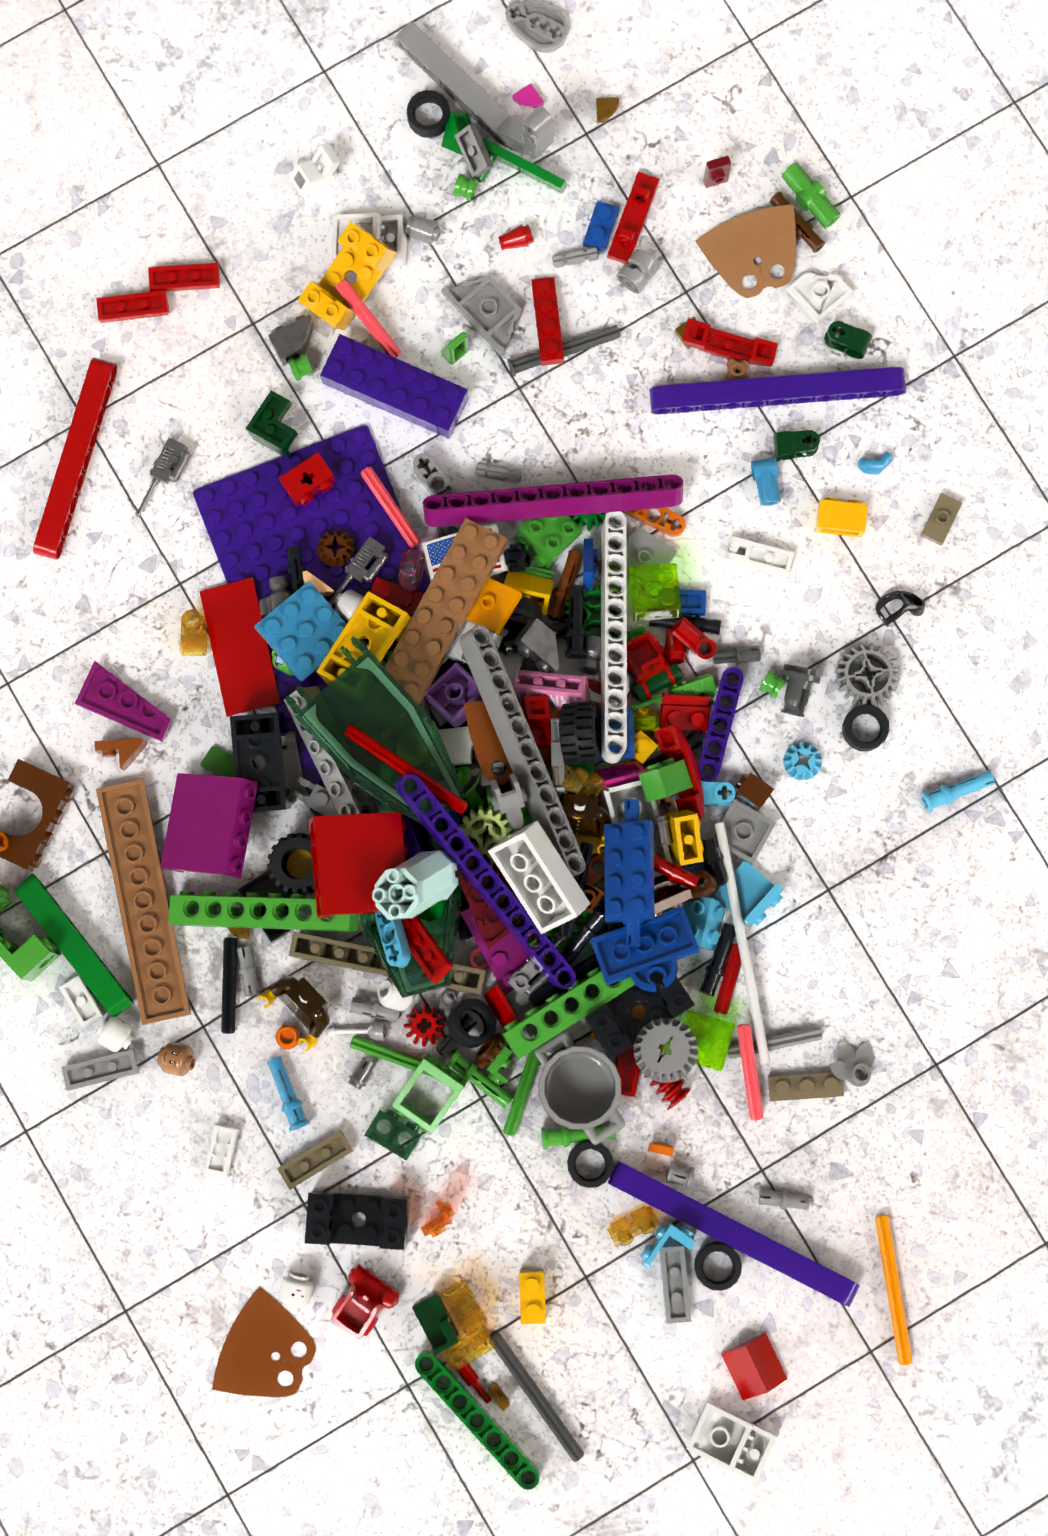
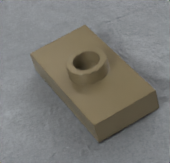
(941, 519)

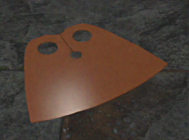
(487, 743)
(256, 1334)

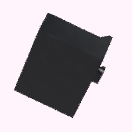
(264, 885)

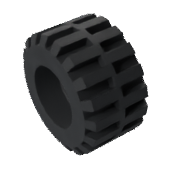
(580, 733)
(278, 864)

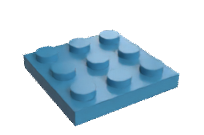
(302, 630)

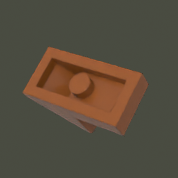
(127, 748)

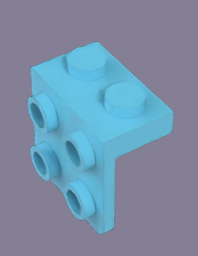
(754, 894)
(705, 919)
(680, 1233)

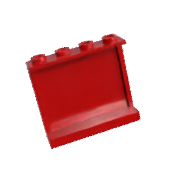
(351, 857)

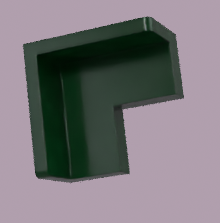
(267, 425)
(436, 1323)

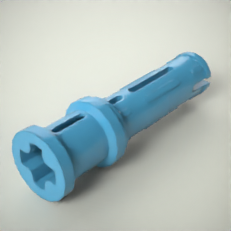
(276, 1065)

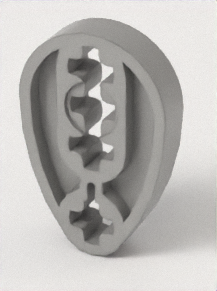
(534, 38)

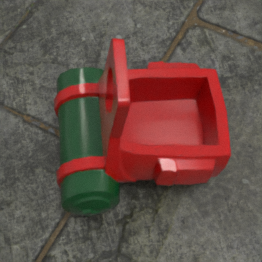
(649, 667)

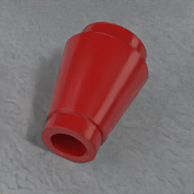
(516, 238)
(674, 649)

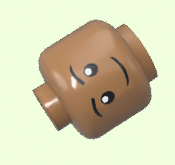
(176, 1059)

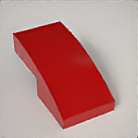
(537, 716)

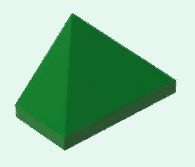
(455, 124)

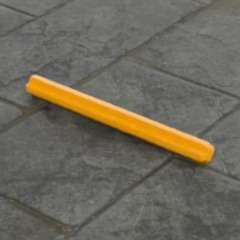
(893, 1290)

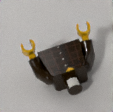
(585, 815)
(303, 1003)

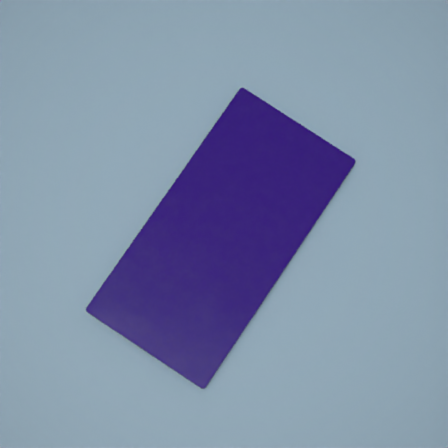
(256, 521)

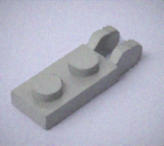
(318, 800)

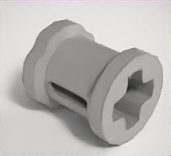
(680, 1175)

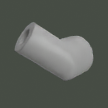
(446, 1003)

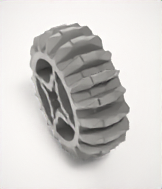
(887, 671)

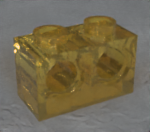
(465, 1306)

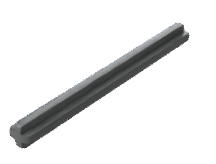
(537, 1398)

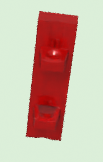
(633, 218)

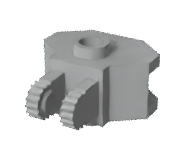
(509, 802)

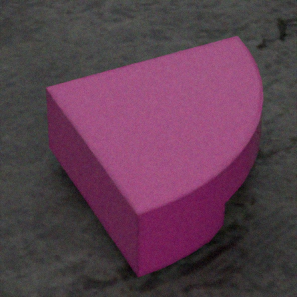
(528, 97)

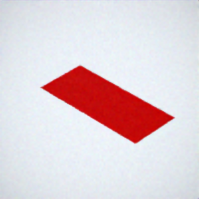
(237, 647)

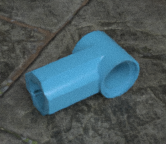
(766, 474)

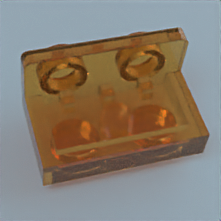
(438, 1224)

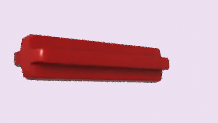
(728, 981)

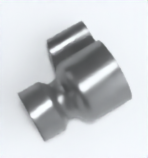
(279, 586)
(590, 664)

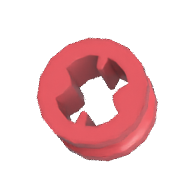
(475, 953)

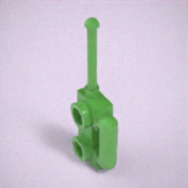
(701, 684)

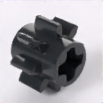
(518, 557)

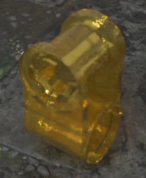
(193, 639)

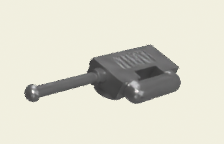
(162, 467)
(357, 568)
(520, 978)

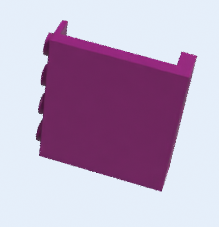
(209, 824)

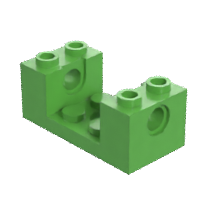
(32, 956)

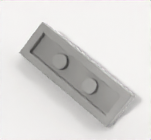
(100, 1069)
(675, 1284)

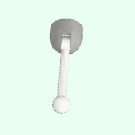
(376, 1031)

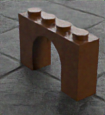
(53, 795)

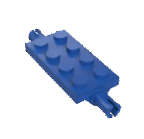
(629, 872)

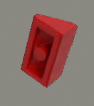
(500, 1005)

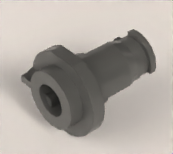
(798, 688)

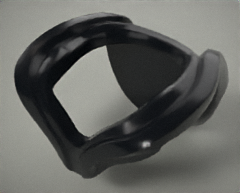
(910, 602)

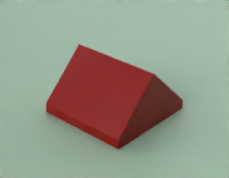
(754, 1367)

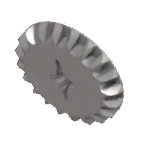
(672, 1066)

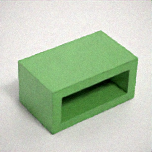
(665, 779)

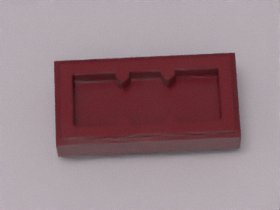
(717, 171)

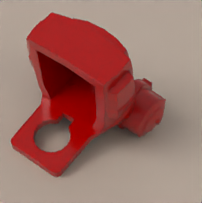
(365, 1299)

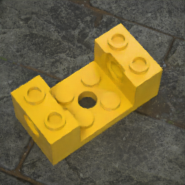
(361, 254)
(373, 621)

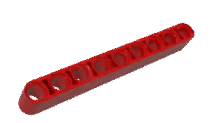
(75, 458)

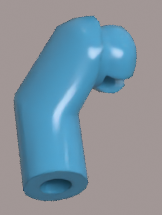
(873, 466)

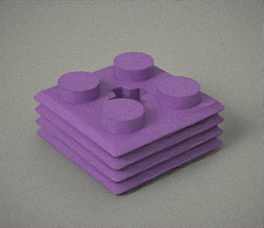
(441, 692)

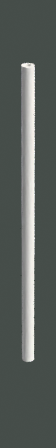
(742, 944)

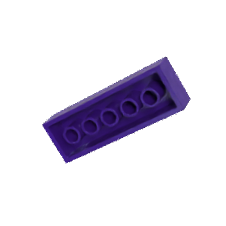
(394, 386)

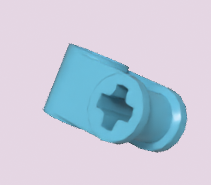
(711, 791)

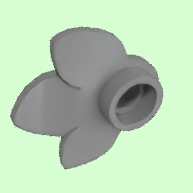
(853, 1060)

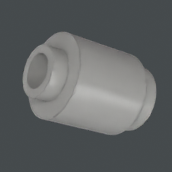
(423, 229)

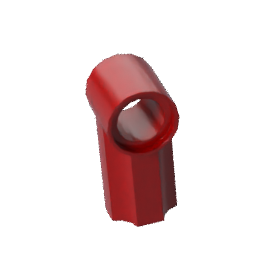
(692, 638)

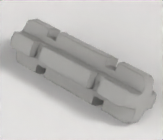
(575, 257)
(498, 472)

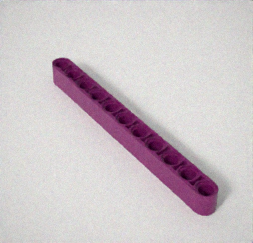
(553, 500)

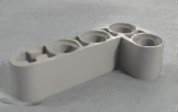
(436, 474)

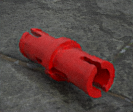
(675, 872)

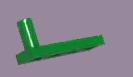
(523, 166)

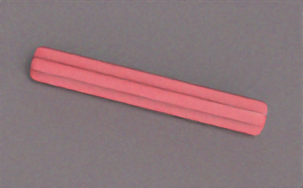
(367, 318)
(390, 507)
(750, 1071)

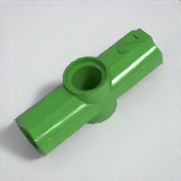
(810, 195)

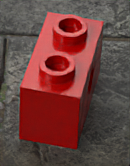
(316, 471)

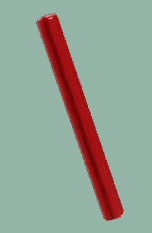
(405, 768)

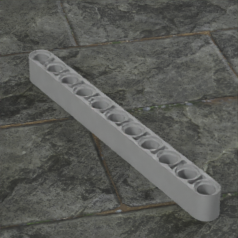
(519, 744)

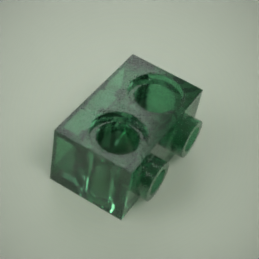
(391, 1139)

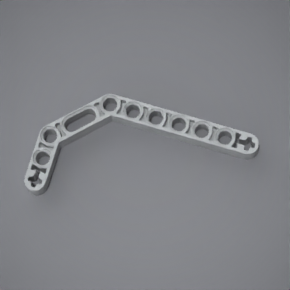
(524, 136)

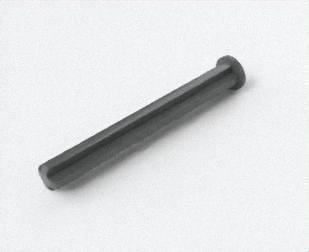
(569, 347)

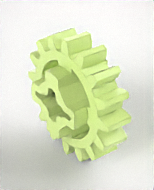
(475, 829)

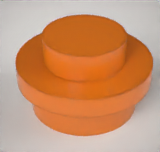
(287, 1037)

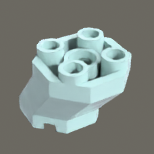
(415, 885)

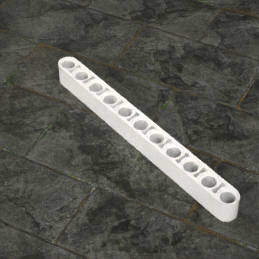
(612, 645)

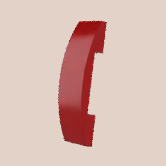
(728, 345)
(675, 744)

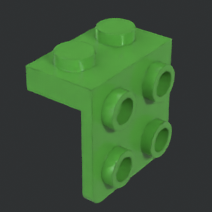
(548, 538)

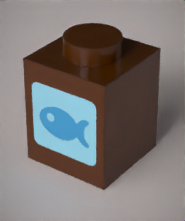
(753, 791)

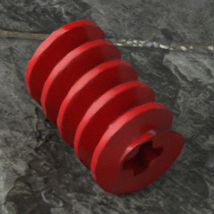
(672, 1091)

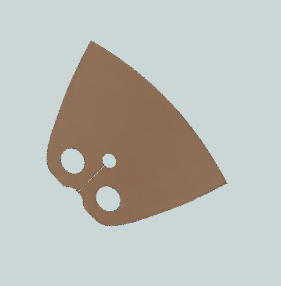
(760, 233)

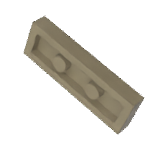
(804, 1086)
(315, 1159)

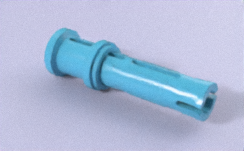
(946, 794)

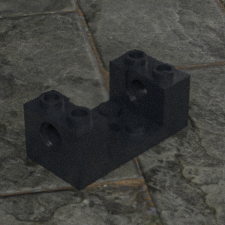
(262, 737)
(617, 1027)
(331, 1220)

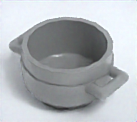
(579, 1087)

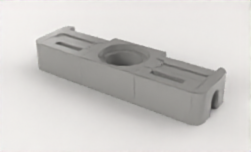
(558, 763)

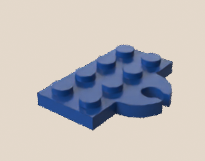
(662, 944)

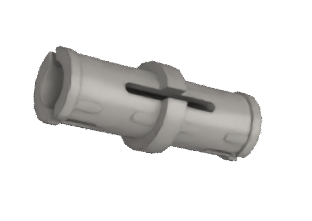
(248, 971)
(373, 1010)
(784, 1199)

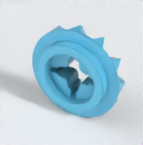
(802, 772)

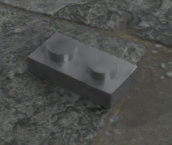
(473, 150)

